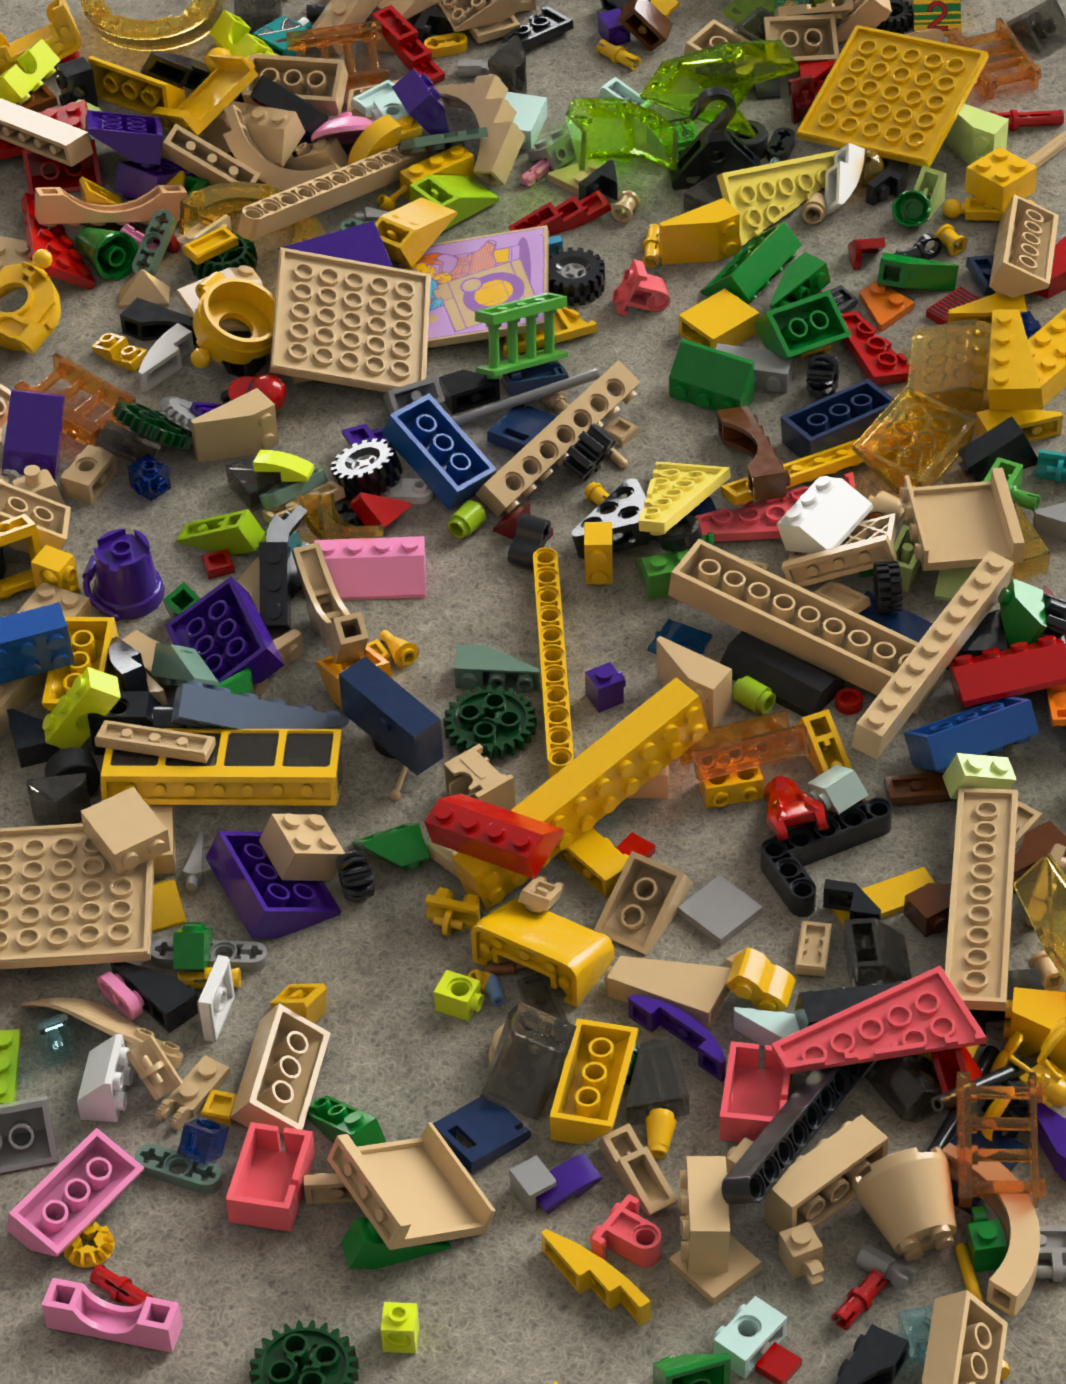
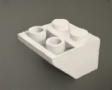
(105, 1081)

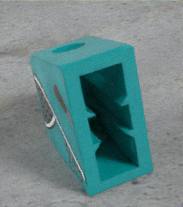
(275, 33)

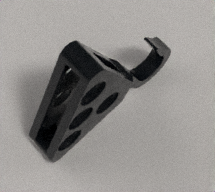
(714, 146)
(627, 518)

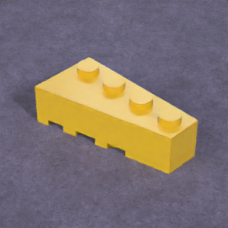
(1011, 371)

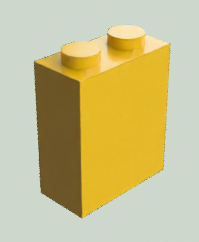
(719, 320)

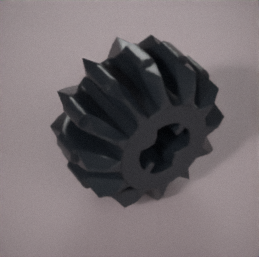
(822, 375)
(355, 875)

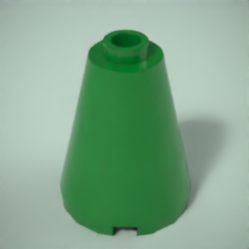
(107, 251)

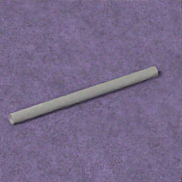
(526, 397)

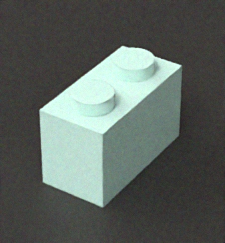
(837, 789)

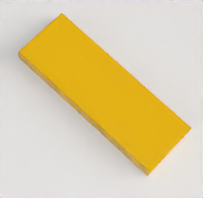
(891, 893)

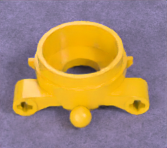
(236, 300)
(40, 315)

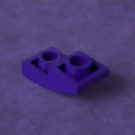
(572, 1178)

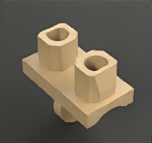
(154, 1068)

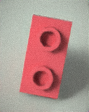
(640, 290)
(628, 1235)

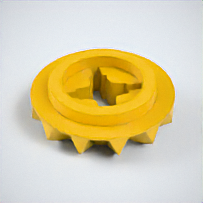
(87, 1255)

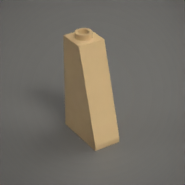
(688, 986)

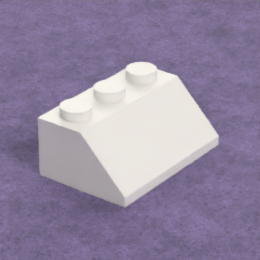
(823, 516)

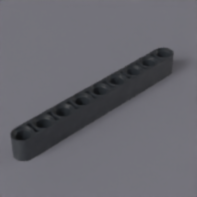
(789, 1133)

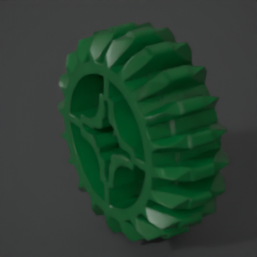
(240, 255)

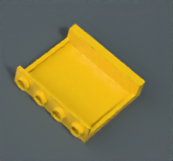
(211, 96)

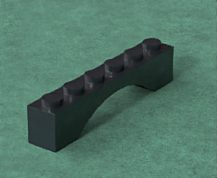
(150, 321)
(875, 1359)

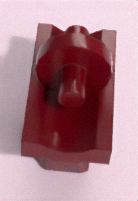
(801, 97)

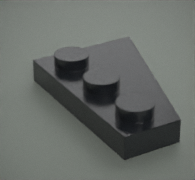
(541, 28)

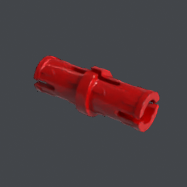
(112, 1283)
(859, 1299)

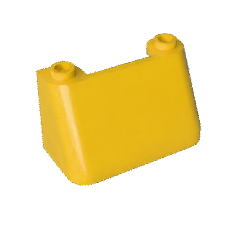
(59, 35)
(545, 943)

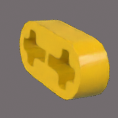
(447, 44)

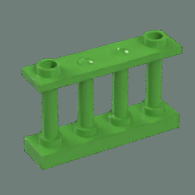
(511, 314)

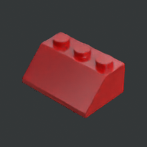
(50, 173)

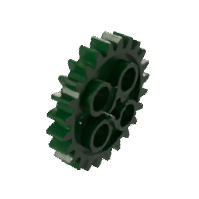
(152, 425)
(490, 719)
(278, 1360)

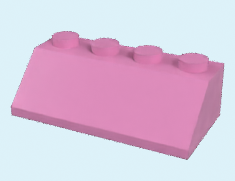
(377, 567)
(73, 1195)

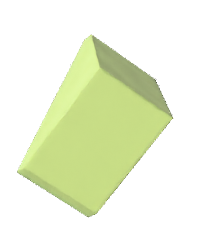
(933, 185)

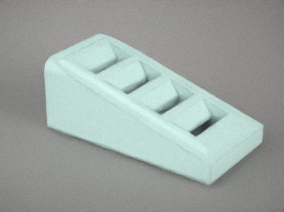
(617, 88)

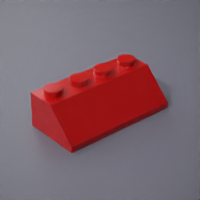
(1009, 671)
(492, 834)

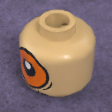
(885, 504)

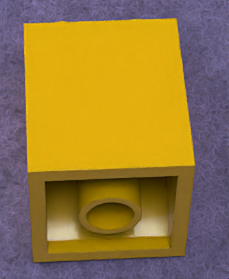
(1035, 1015)

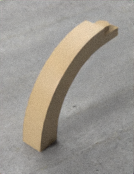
(246, 152)
(1016, 1275)

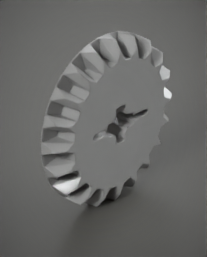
(177, 411)

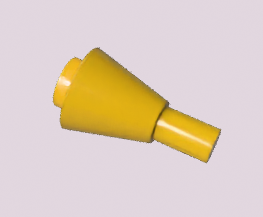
(402, 651)

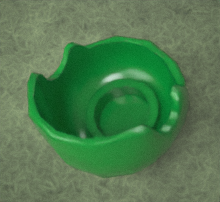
(911, 209)

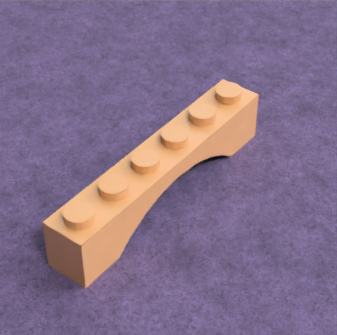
(58, 207)

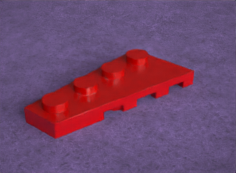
(873, 352)

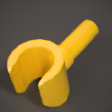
(388, 203)

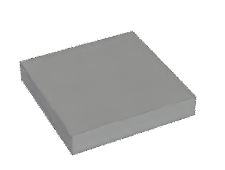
(720, 910)

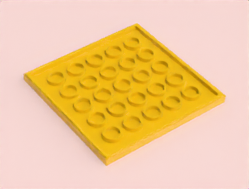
(893, 95)

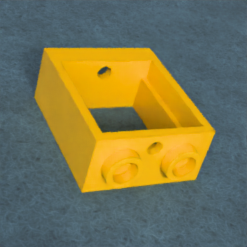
(12, 531)

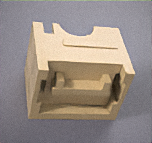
(477, 778)

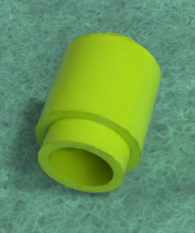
(466, 519)
(753, 695)

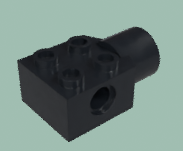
(136, 709)

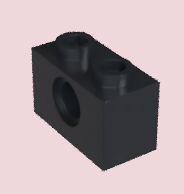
(76, 82)

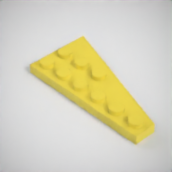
(772, 190)
(676, 492)

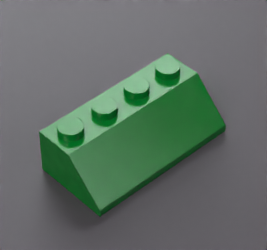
(756, 263)

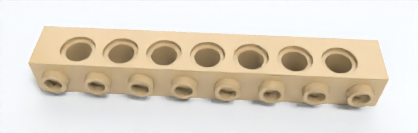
(495, 491)

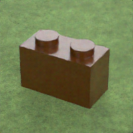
(645, 23)

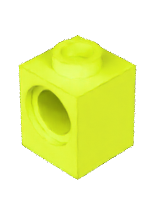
(458, 995)
(399, 1327)

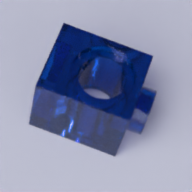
(203, 1140)

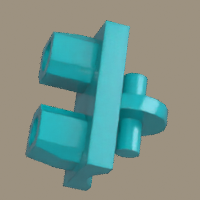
(1051, 465)

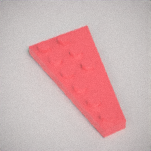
(753, 520)

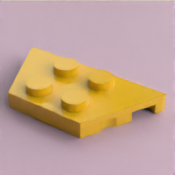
(566, 327)

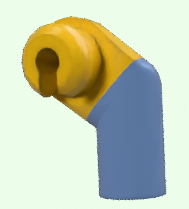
(491, 985)

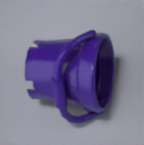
(125, 576)

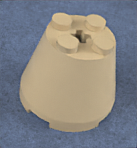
(910, 1200)

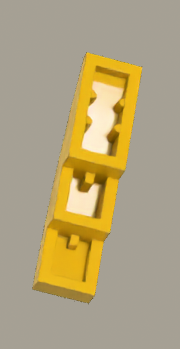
(588, 1271)

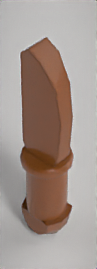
(503, 968)

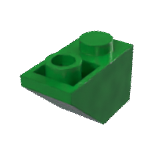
(192, 946)

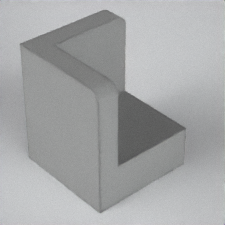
(530, 1180)

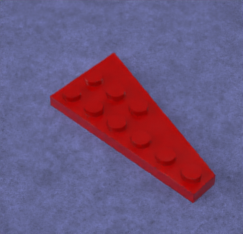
(66, 261)

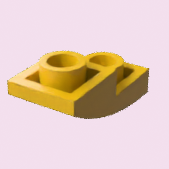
(118, 351)

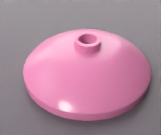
(345, 128)

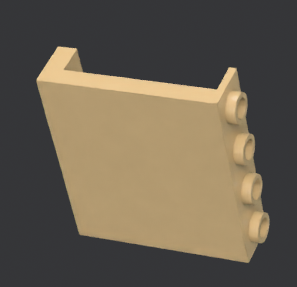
(962, 522)
(412, 1189)

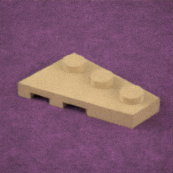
(823, 8)

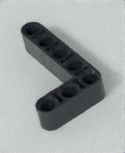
(785, 860)

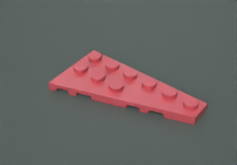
(900, 1022)

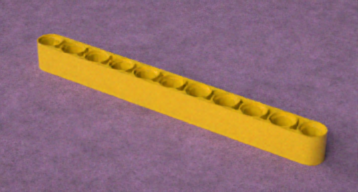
(552, 660)

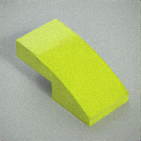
(290, 466)

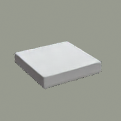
(216, 998)

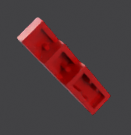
(406, 45)
(566, 215)

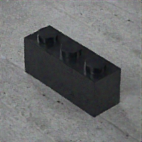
(275, 584)

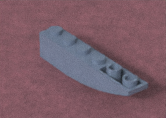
(220, 708)

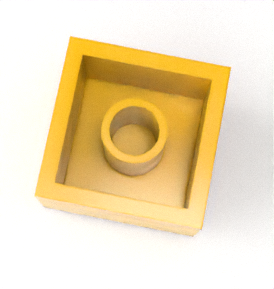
(999, 177)

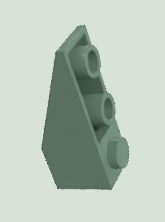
(180, 664)
(486, 666)

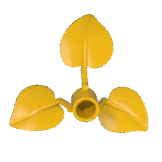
(1053, 1086)

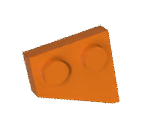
(885, 304)

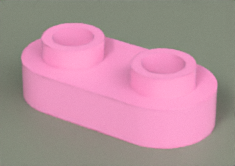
(116, 991)

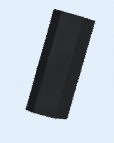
(793, 681)

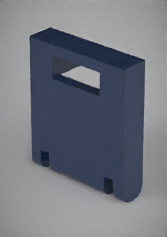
(533, 378)
(521, 422)
(487, 1127)

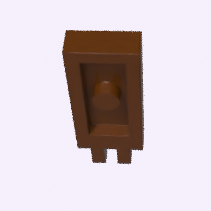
(916, 788)

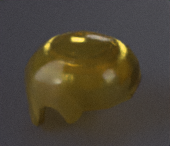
(872, 167)

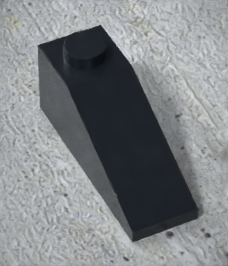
(163, 995)

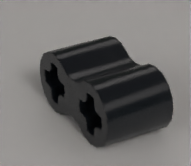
(529, 536)

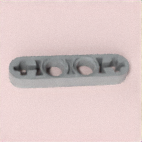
(247, 949)

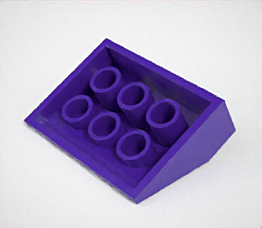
(129, 134)
(354, 243)
(227, 634)
(259, 895)

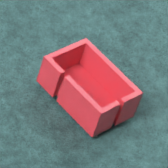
(751, 1093)
(268, 1180)

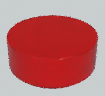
(849, 701)

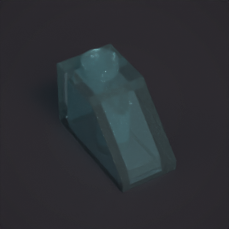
(54, 1039)

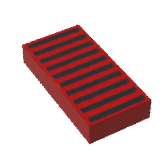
(939, 311)

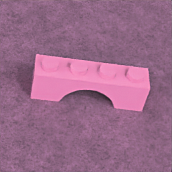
(77, 1310)

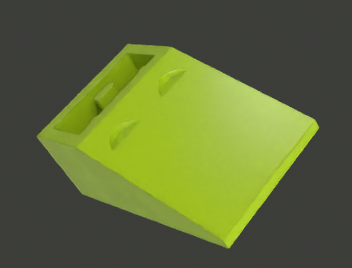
(454, 192)

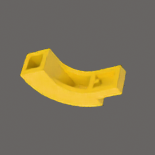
(382, 135)

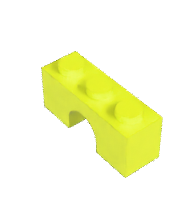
(233, 34)
(37, 63)
(90, 693)

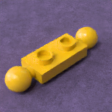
(972, 208)

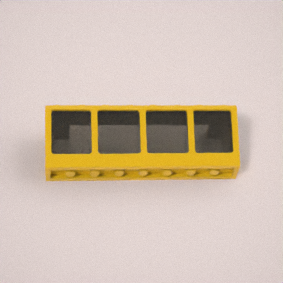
(243, 769)

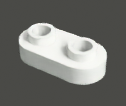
(410, 490)

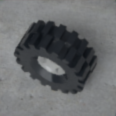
(576, 275)
(367, 468)

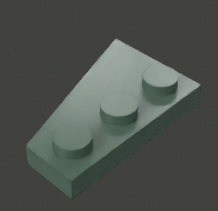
(438, 141)

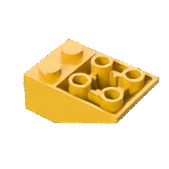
(413, 229)

